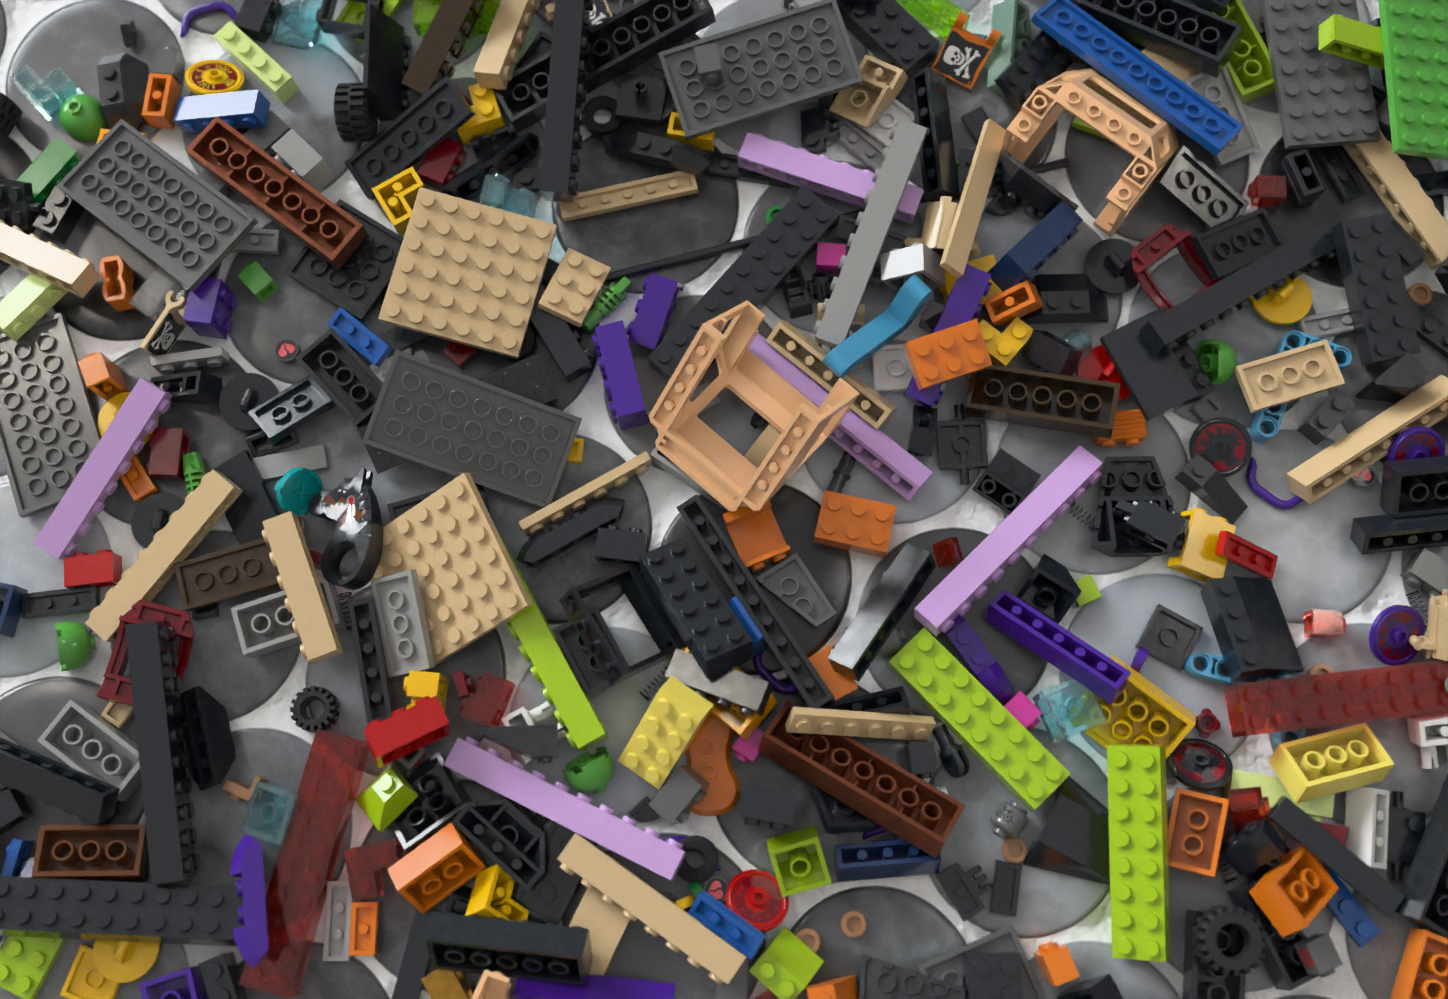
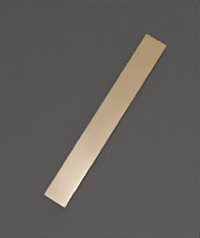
(973, 199)

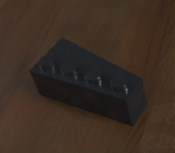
(1281, 955)

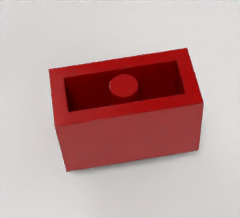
(95, 569)

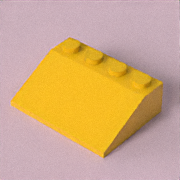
(1142, 716)

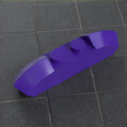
(978, 659)
(248, 865)

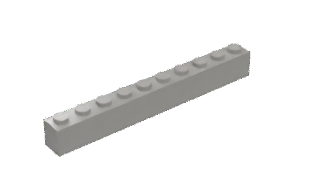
(871, 233)

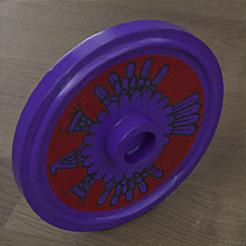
(1415, 444)
(1391, 633)

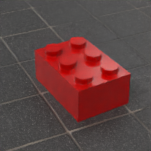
(406, 731)

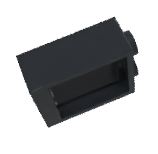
(325, 15)

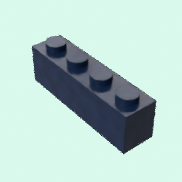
(882, 860)

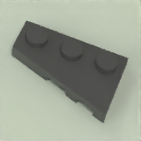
(798, 589)

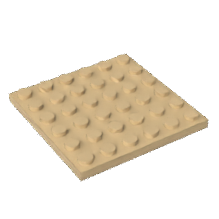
(468, 273)
(459, 564)

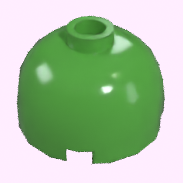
(82, 117)
(1216, 359)
(74, 645)
(590, 772)

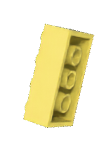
(665, 732)
(1330, 762)

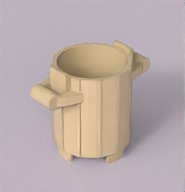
(938, 226)
(1436, 641)

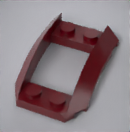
(1158, 246)
(116, 686)

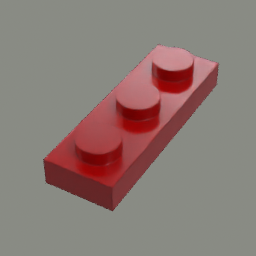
(1246, 555)

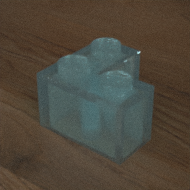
(45, 93)
(499, 194)

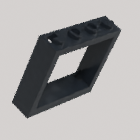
(645, 606)

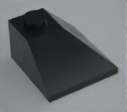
(1050, 589)

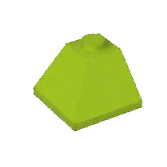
(386, 797)

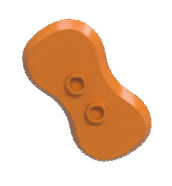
(711, 759)

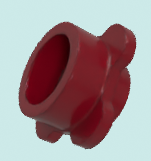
(1213, 723)

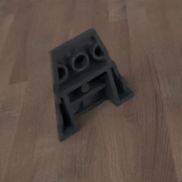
(1129, 480)
(1074, 836)

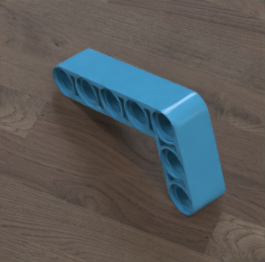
(881, 329)
(1272, 420)
(1211, 674)

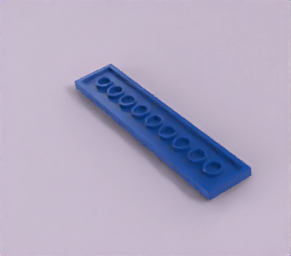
(1138, 74)

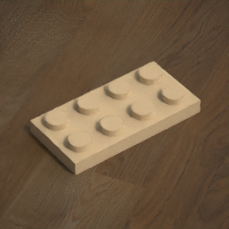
(1289, 376)

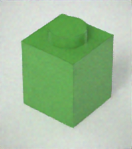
(258, 281)

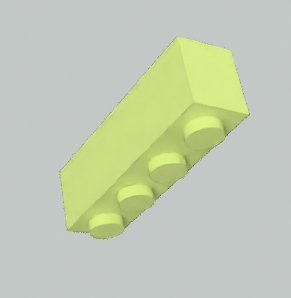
(256, 62)
(27, 305)
(1273, 789)

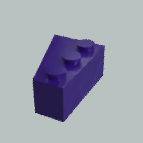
(654, 311)

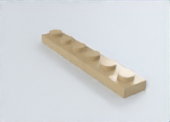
(629, 195)
(594, 489)
(859, 724)

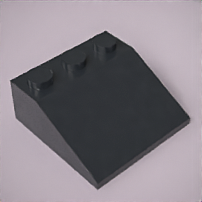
(438, 802)

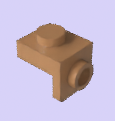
(239, 791)

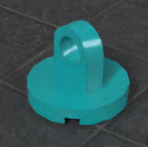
(297, 489)

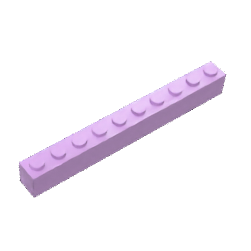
(854, 434)
(1007, 541)
(566, 809)

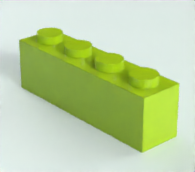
(1352, 40)

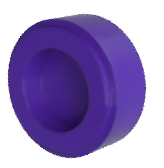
(1139, 659)

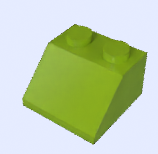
(798, 861)
(786, 965)

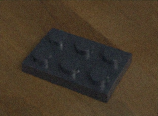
(291, 409)

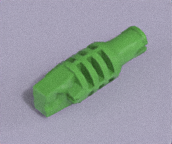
(607, 303)
(193, 470)

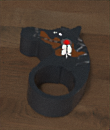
(358, 527)

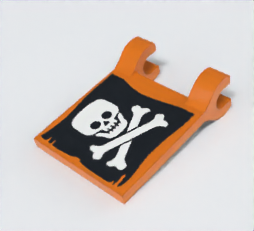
(964, 53)

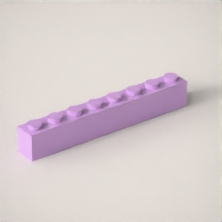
(818, 173)
(103, 469)

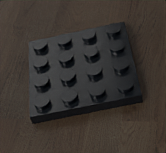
(363, 275)

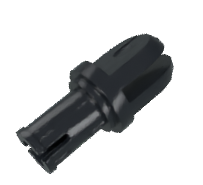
(951, 754)

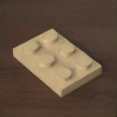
(574, 287)

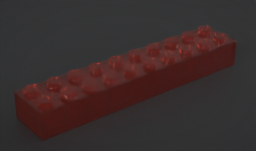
(1337, 698)
(307, 861)

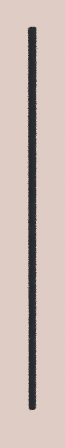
(744, 243)

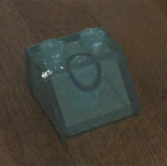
(298, 25)
(1068, 710)
(270, 812)

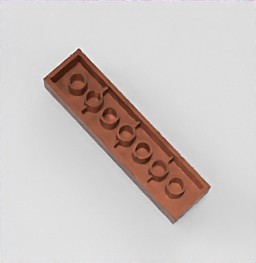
(277, 192)
(865, 782)

